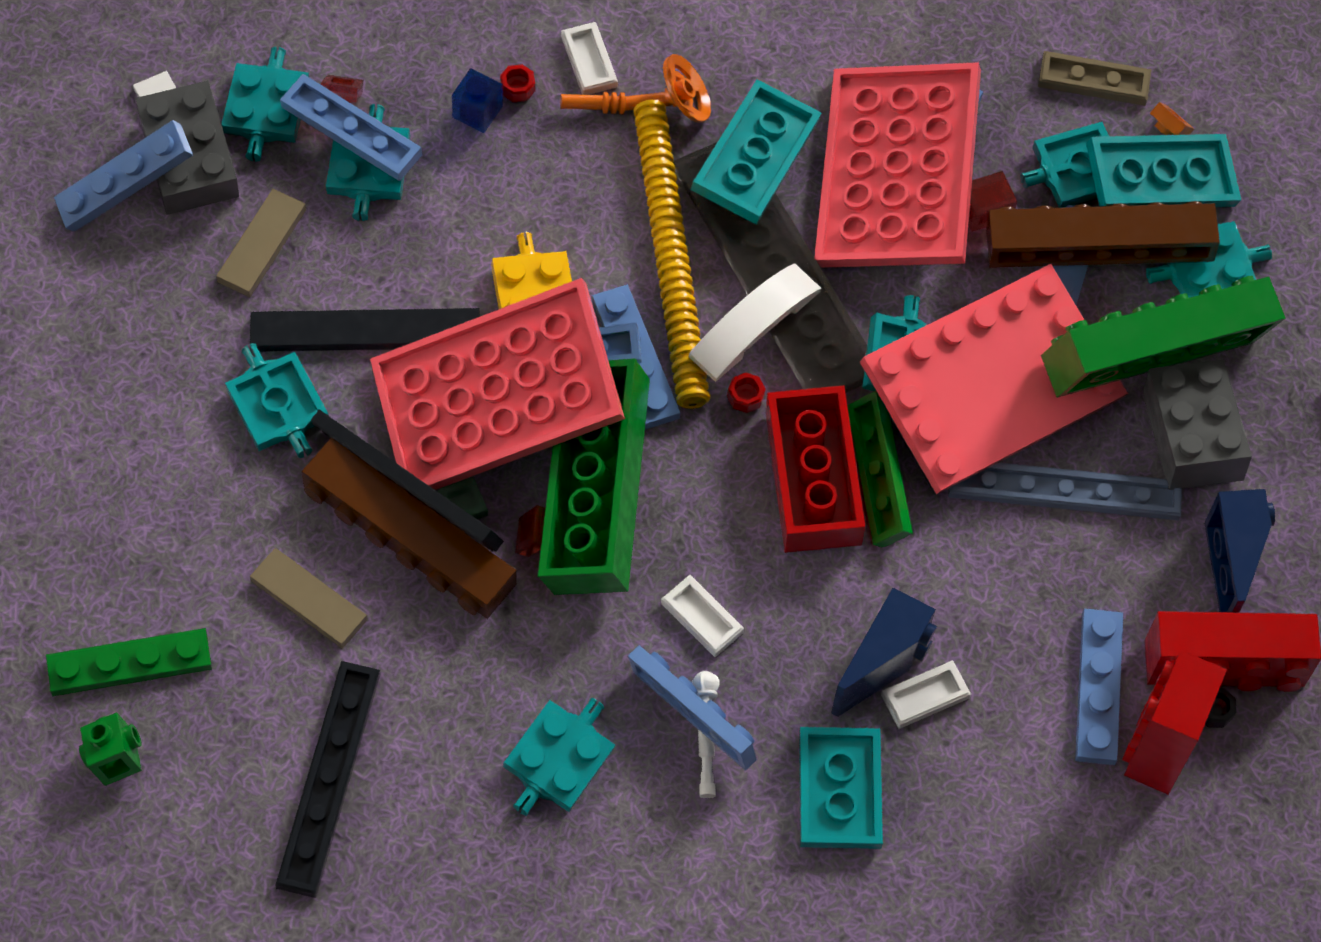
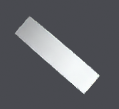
(752, 319)

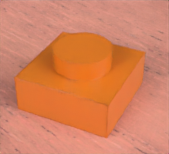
(1169, 121)

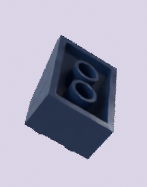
(1235, 540)
(888, 650)

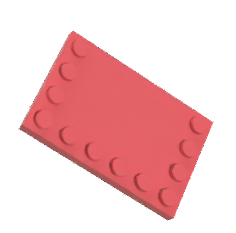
(898, 166)
(977, 380)
(498, 387)

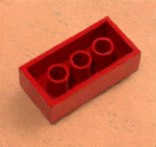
(814, 469)
(1252, 646)
(1172, 721)

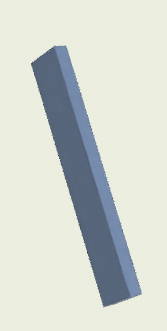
(1072, 490)

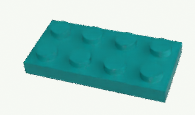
(756, 151)
(1163, 170)

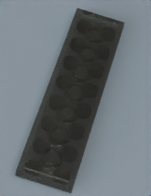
(819, 338)

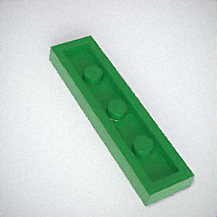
(879, 470)
(128, 662)

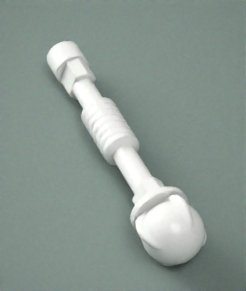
(706, 685)

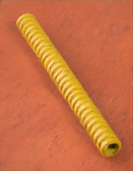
(670, 251)

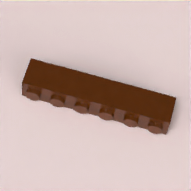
(1102, 235)
(409, 529)

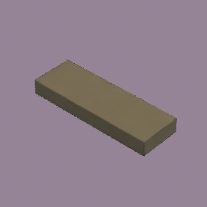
(1094, 78)
(261, 243)
(308, 598)

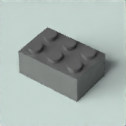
(209, 173)
(1196, 424)

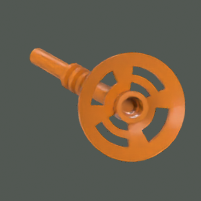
(677, 93)

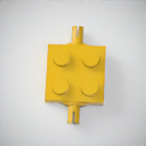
(528, 272)

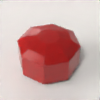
(518, 83)
(746, 392)

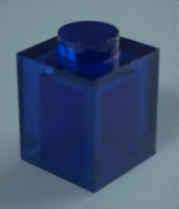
(477, 100)

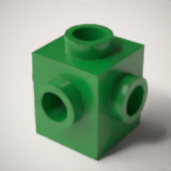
(110, 748)

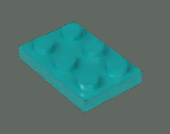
(840, 787)

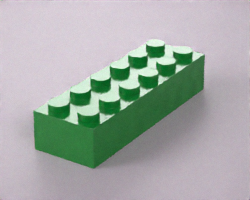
(1162, 335)
(596, 497)

